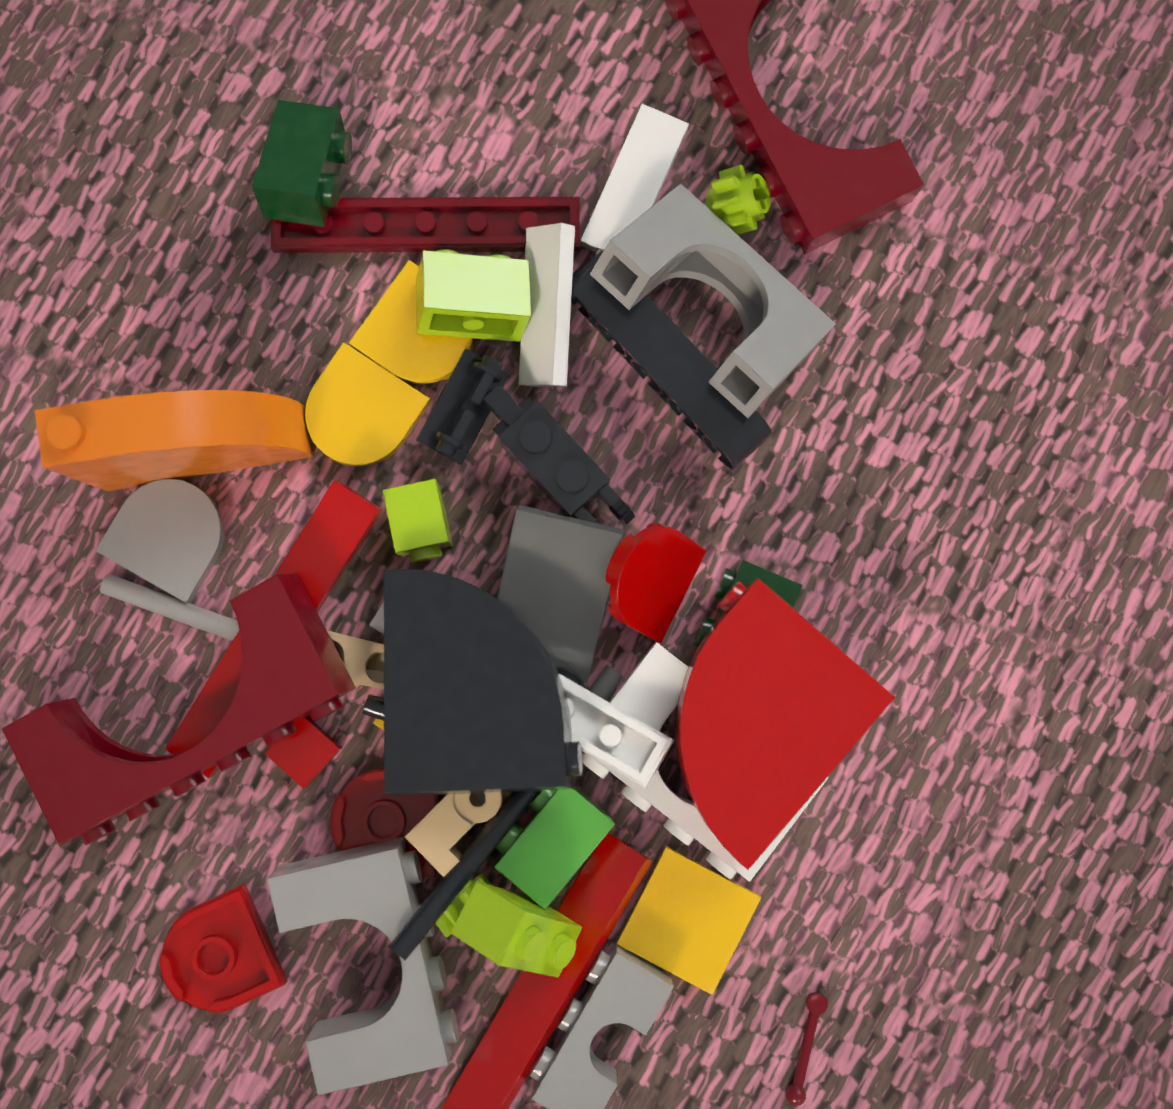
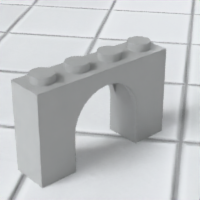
(691, 242)
(413, 1026)

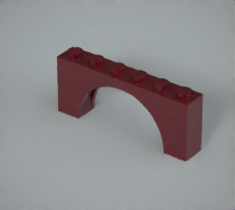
(815, 185)
(285, 674)

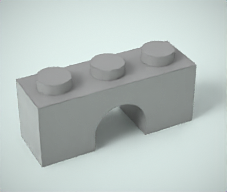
(620, 991)

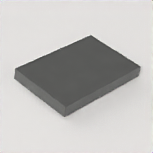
(558, 582)

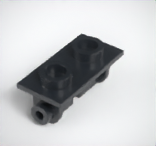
(461, 407)

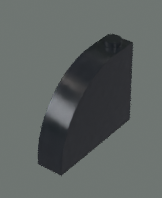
(468, 694)

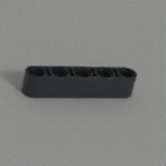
(673, 364)

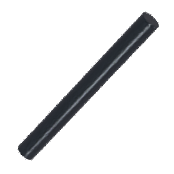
(461, 873)

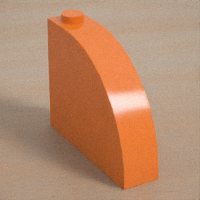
(170, 436)

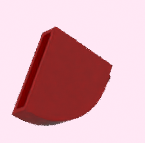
(766, 718)

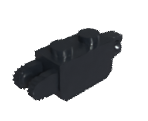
(552, 458)

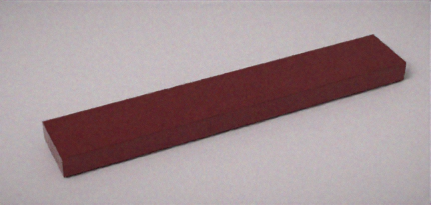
(427, 225)

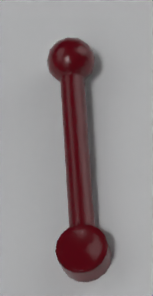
(817, 1005)

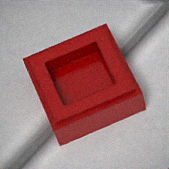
(305, 752)

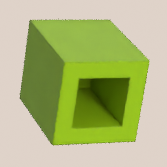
(418, 520)

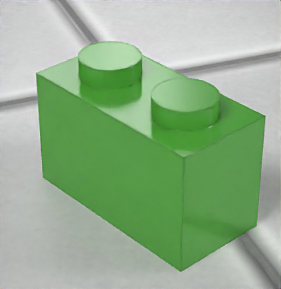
(552, 843)

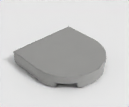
(167, 536)

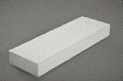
(636, 175)
(546, 337)

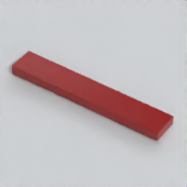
(319, 560)
(540, 1000)

